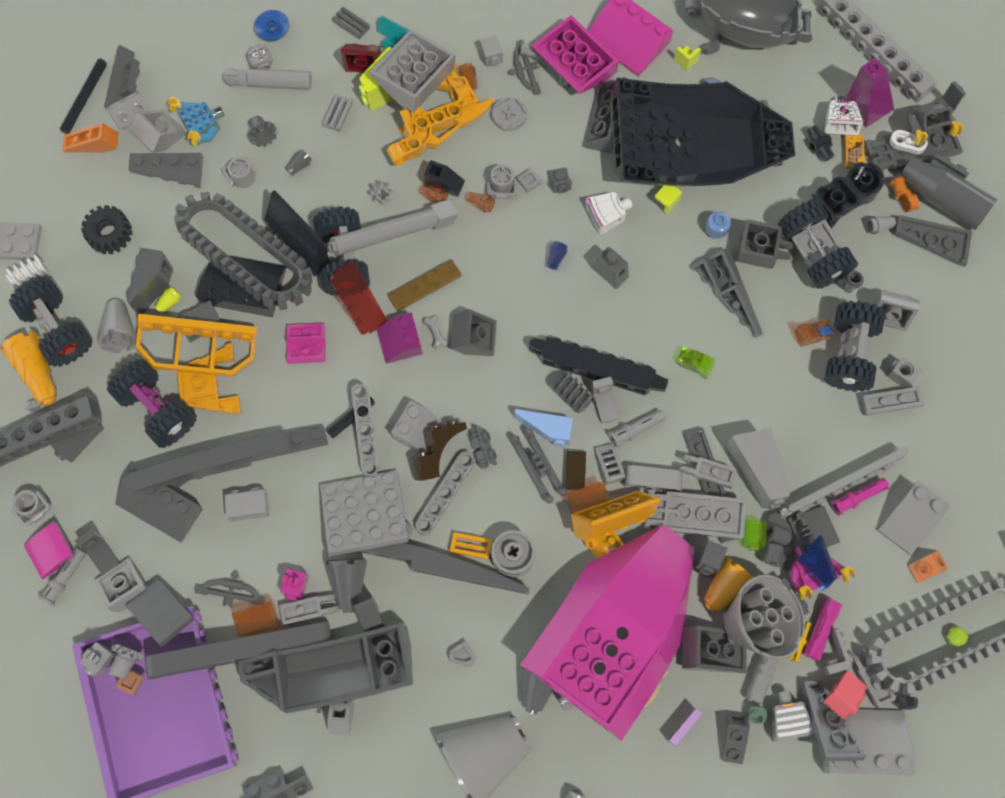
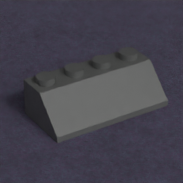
(598, 131)
(159, 508)

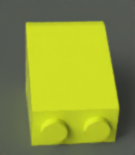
(371, 91)

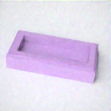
(684, 727)

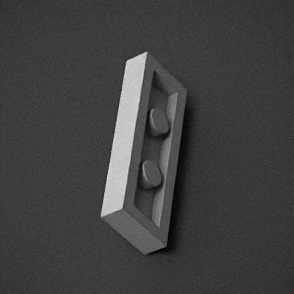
(892, 401)

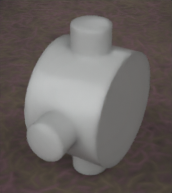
(33, 406)

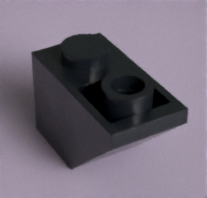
(443, 177)

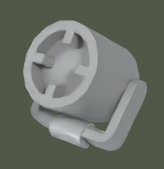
(240, 171)
(502, 182)
(31, 506)

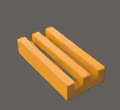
(471, 538)

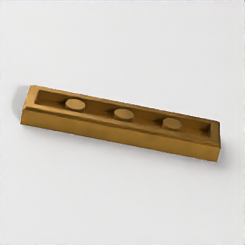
(424, 285)

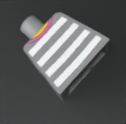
(790, 719)

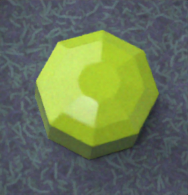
(956, 636)

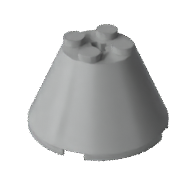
(766, 618)

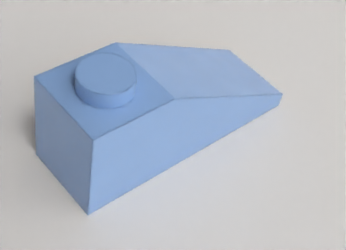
(550, 427)

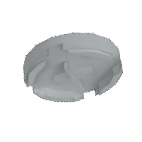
(509, 114)

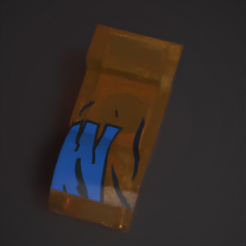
(814, 332)

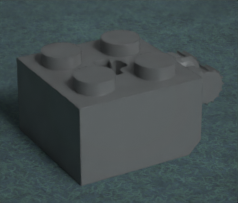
(761, 244)

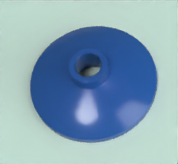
(269, 20)

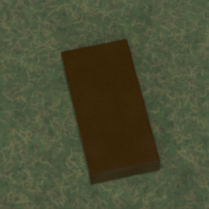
(575, 470)

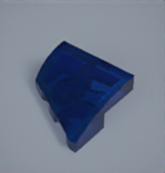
(818, 563)

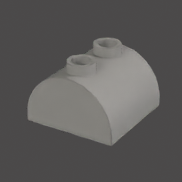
(898, 309)

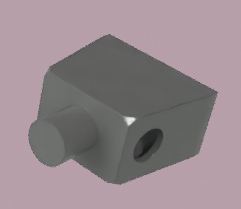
(609, 266)

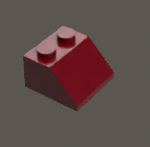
(359, 57)

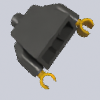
(930, 117)

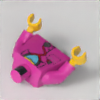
(803, 583)

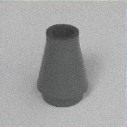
(298, 162)
(852, 281)

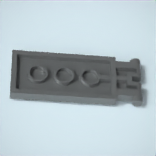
(938, 140)

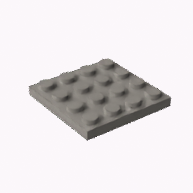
(363, 513)

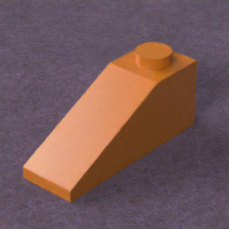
(91, 139)

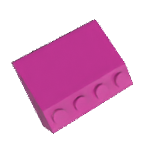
(631, 34)
(577, 55)

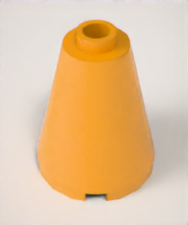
(726, 585)

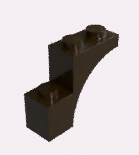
(426, 463)

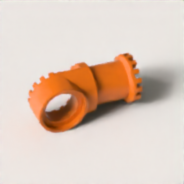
(909, 200)

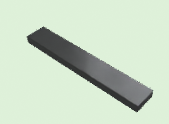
(699, 447)

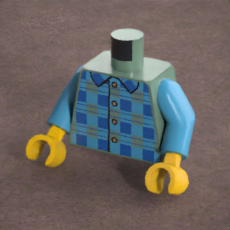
(198, 119)

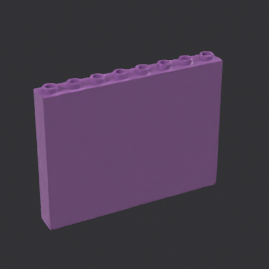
(165, 732)

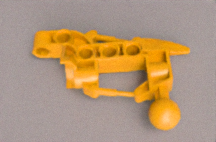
(466, 111)

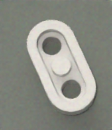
(907, 142)

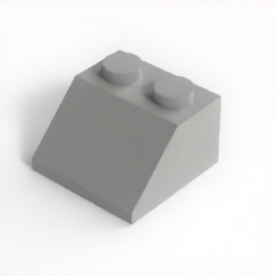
(157, 130)
(411, 426)

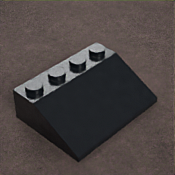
(295, 233)
(229, 295)

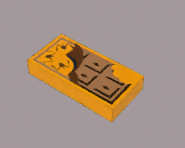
(853, 150)

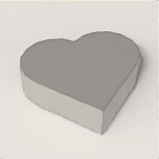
(462, 654)

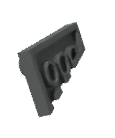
(178, 167)
(830, 730)

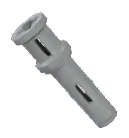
(629, 431)
(57, 584)

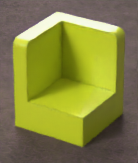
(686, 57)
(669, 197)

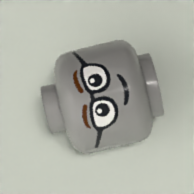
(259, 57)

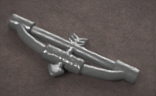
(519, 70)
(232, 584)

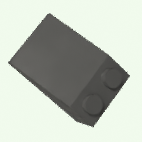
(711, 651)

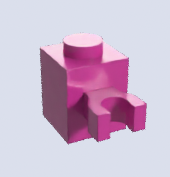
(294, 585)

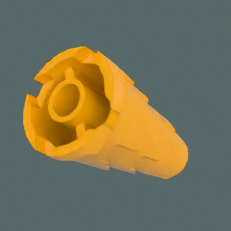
(30, 365)

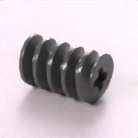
(572, 392)

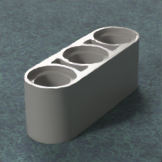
(653, 478)

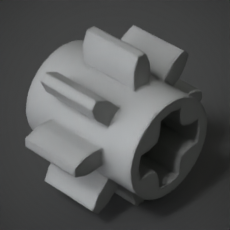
(377, 189)

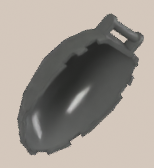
(758, 21)

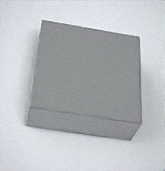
(529, 180)

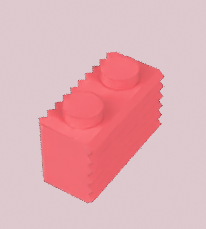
(846, 694)

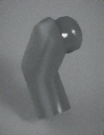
(712, 47)

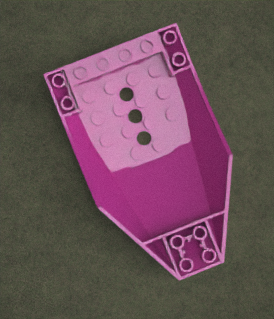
(633, 588)

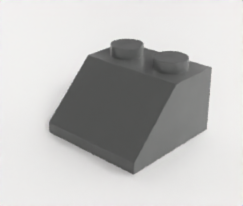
(473, 333)

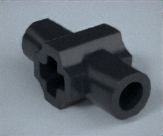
(820, 143)

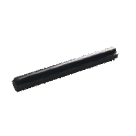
(83, 96)

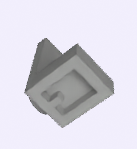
(605, 399)
(845, 657)

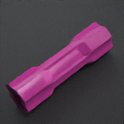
(827, 616)

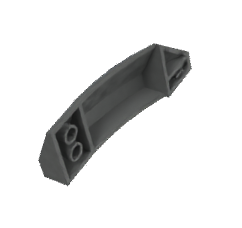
(354, 670)

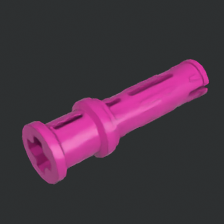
(852, 500)

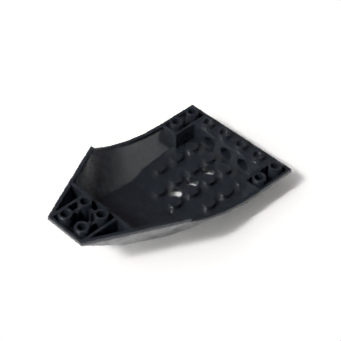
(721, 127)

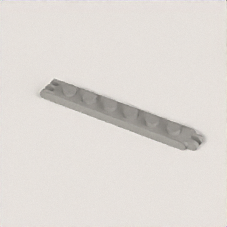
(850, 480)

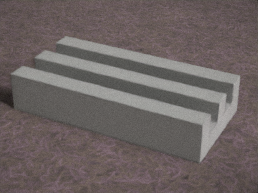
(341, 100)

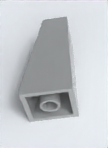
(760, 466)

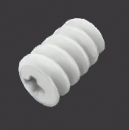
(25, 272)

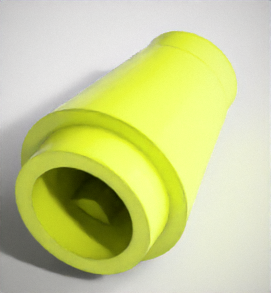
(167, 300)

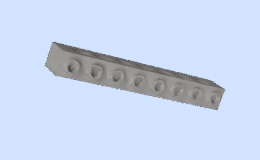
(878, 45)

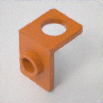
(928, 567)

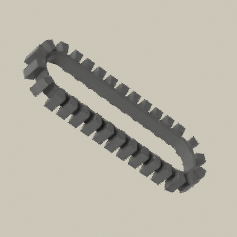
(230, 266)

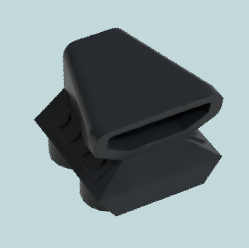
(837, 199)

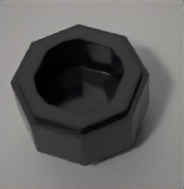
(907, 703)

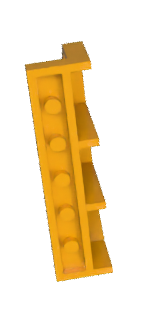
(189, 327)

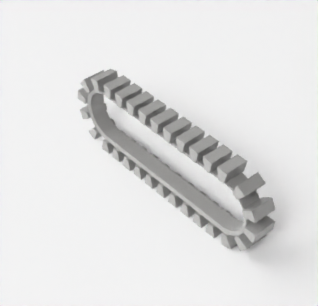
(920, 621)

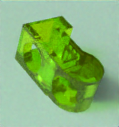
(695, 361)

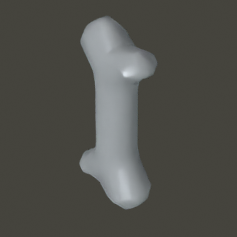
(439, 340)

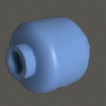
(718, 224)

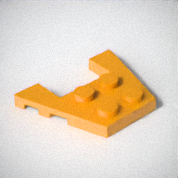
(202, 391)

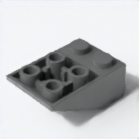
(149, 280)

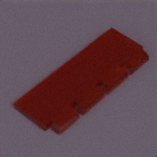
(358, 297)

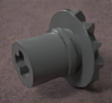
(261, 131)

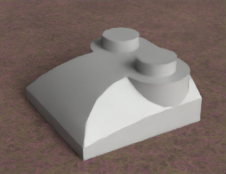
(120, 586)

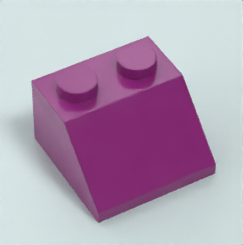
(399, 338)

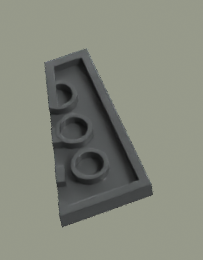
(939, 238)

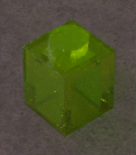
(754, 535)

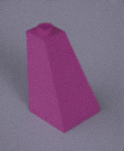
(871, 92)

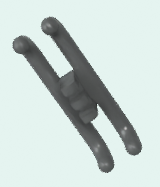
(538, 466)

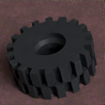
(98, 221)

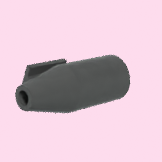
(947, 189)

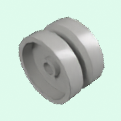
(515, 542)

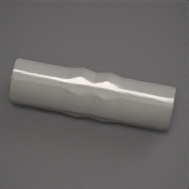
(761, 679)

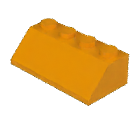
(613, 515)

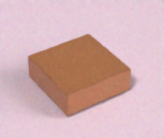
(131, 684)

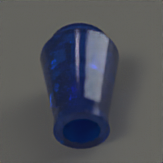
(556, 255)

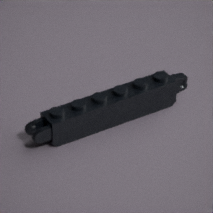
(596, 366)

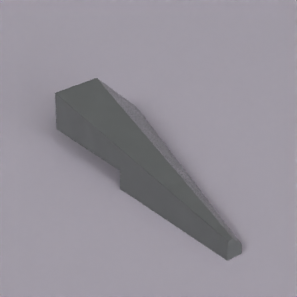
(724, 278)

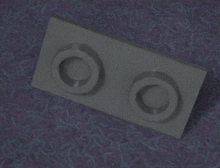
(486, 454)

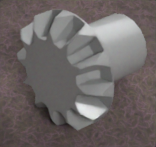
(123, 661)

